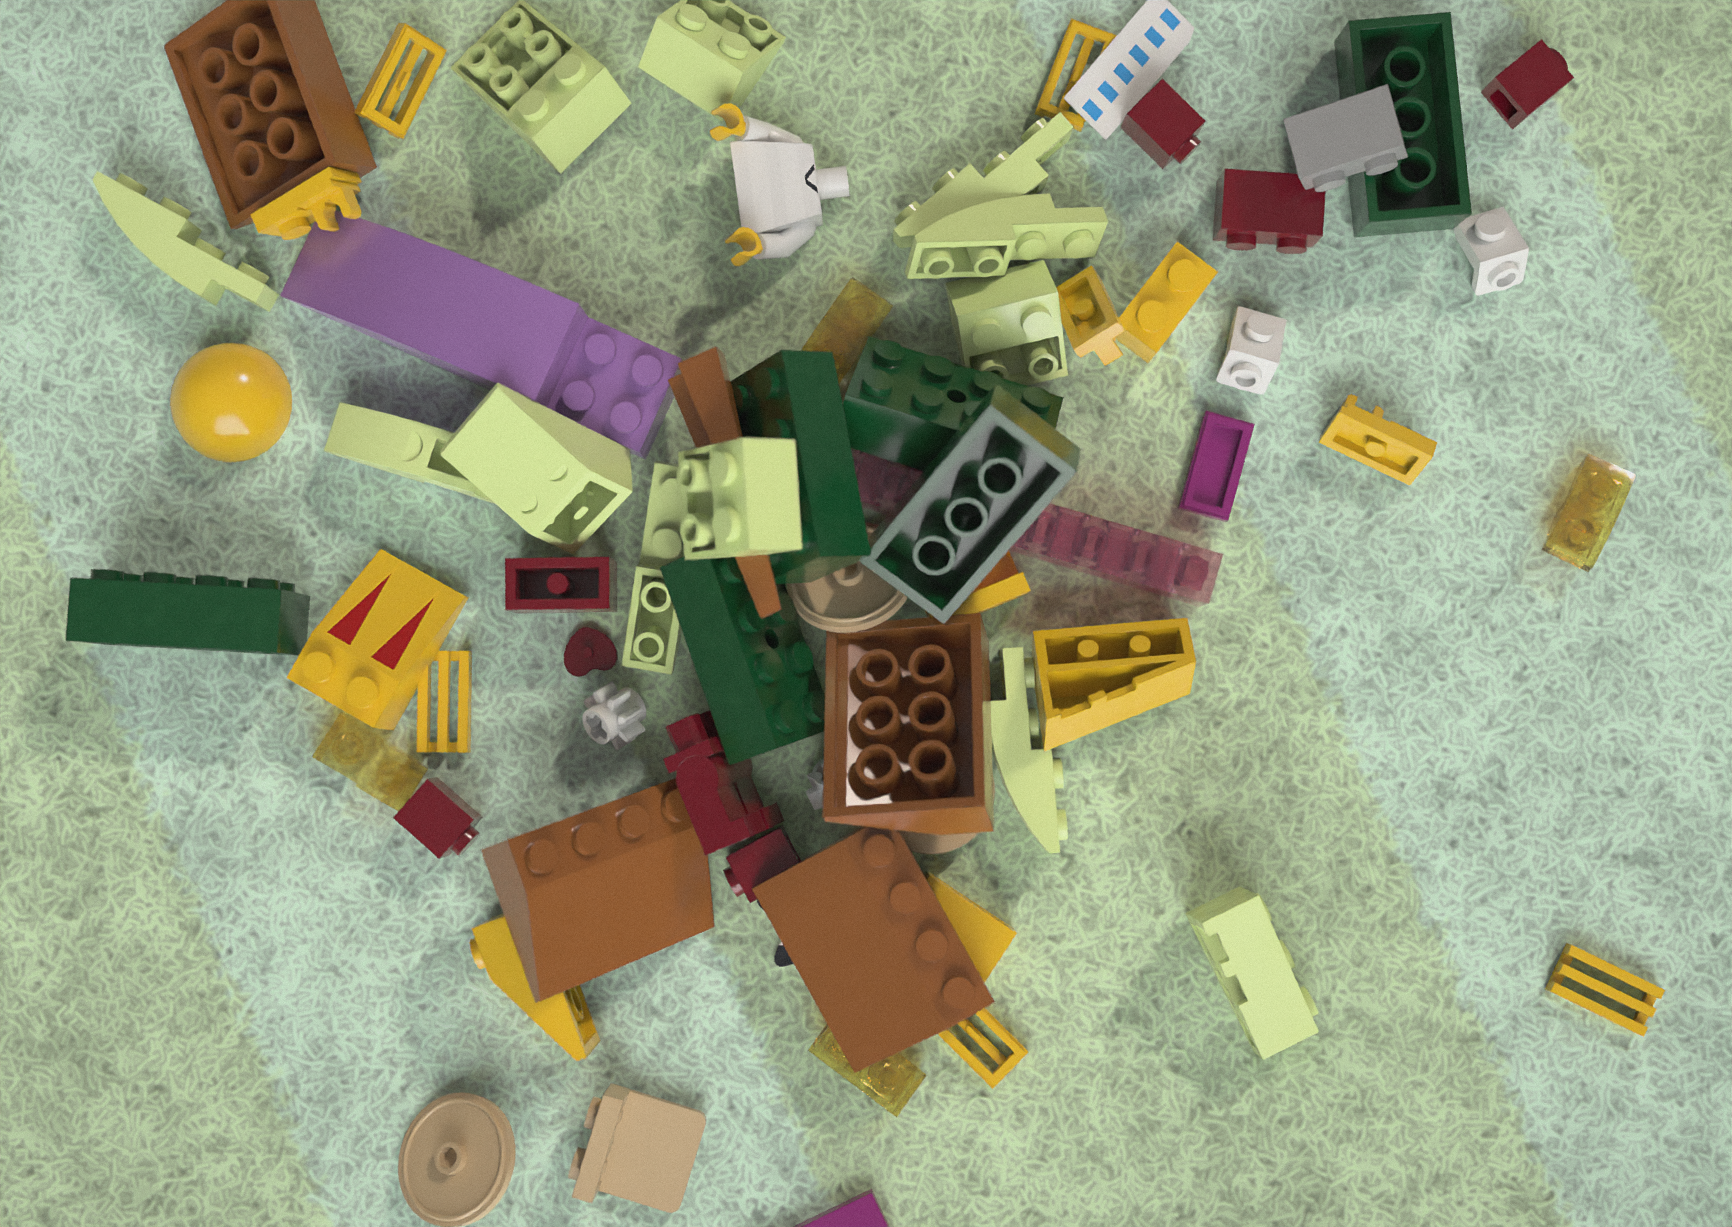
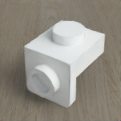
(1493, 250)
(1252, 350)

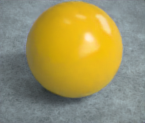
(231, 402)

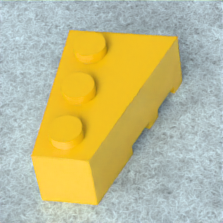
(1108, 674)

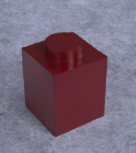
(1527, 83)
(1164, 125)
(439, 819)
(759, 862)

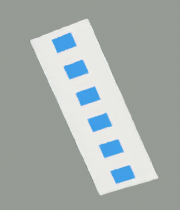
(1130, 65)

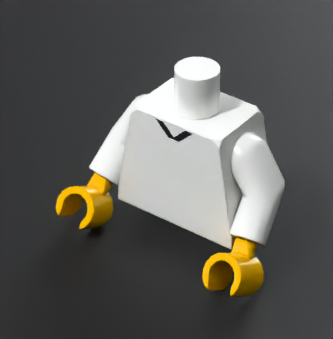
(774, 186)

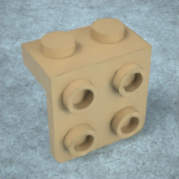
(637, 1149)

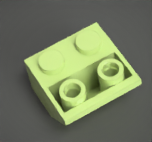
(710, 51)
(1010, 324)
(739, 498)

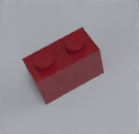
(1267, 210)
(561, 585)

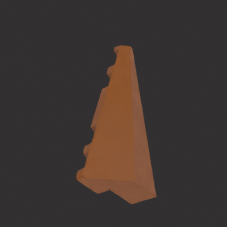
(712, 418)

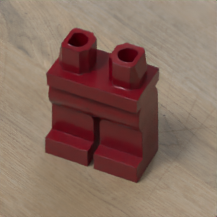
(716, 794)

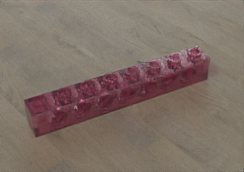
(1074, 540)

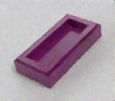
(1216, 466)

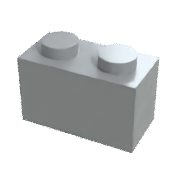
(1346, 139)

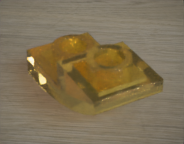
(848, 324)
(1588, 512)
(370, 761)
(886, 1082)

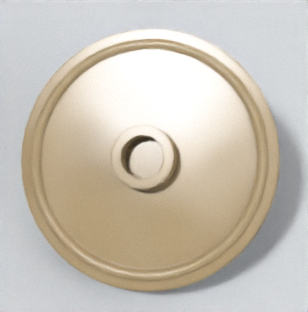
(847, 598)
(456, 1160)

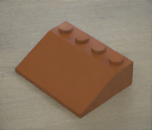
(266, 101)
(909, 727)
(602, 888)
(873, 945)

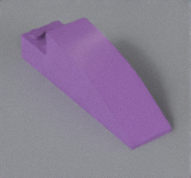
(485, 327)

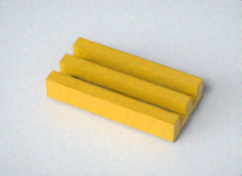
(1091, 35)
(384, 71)
(463, 742)
(1643, 1008)
(1005, 1064)

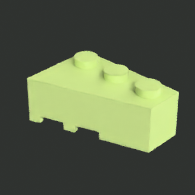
(1254, 971)

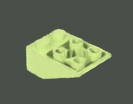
(542, 84)
(541, 467)

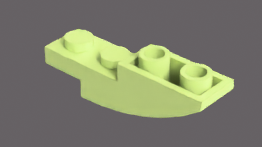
(1005, 178)
(992, 233)
(174, 245)
(396, 447)
(652, 623)
(1025, 772)

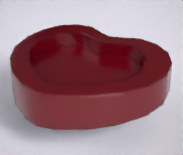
(589, 651)

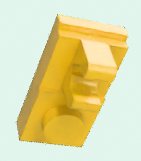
(311, 202)
(1090, 316)
(1378, 442)

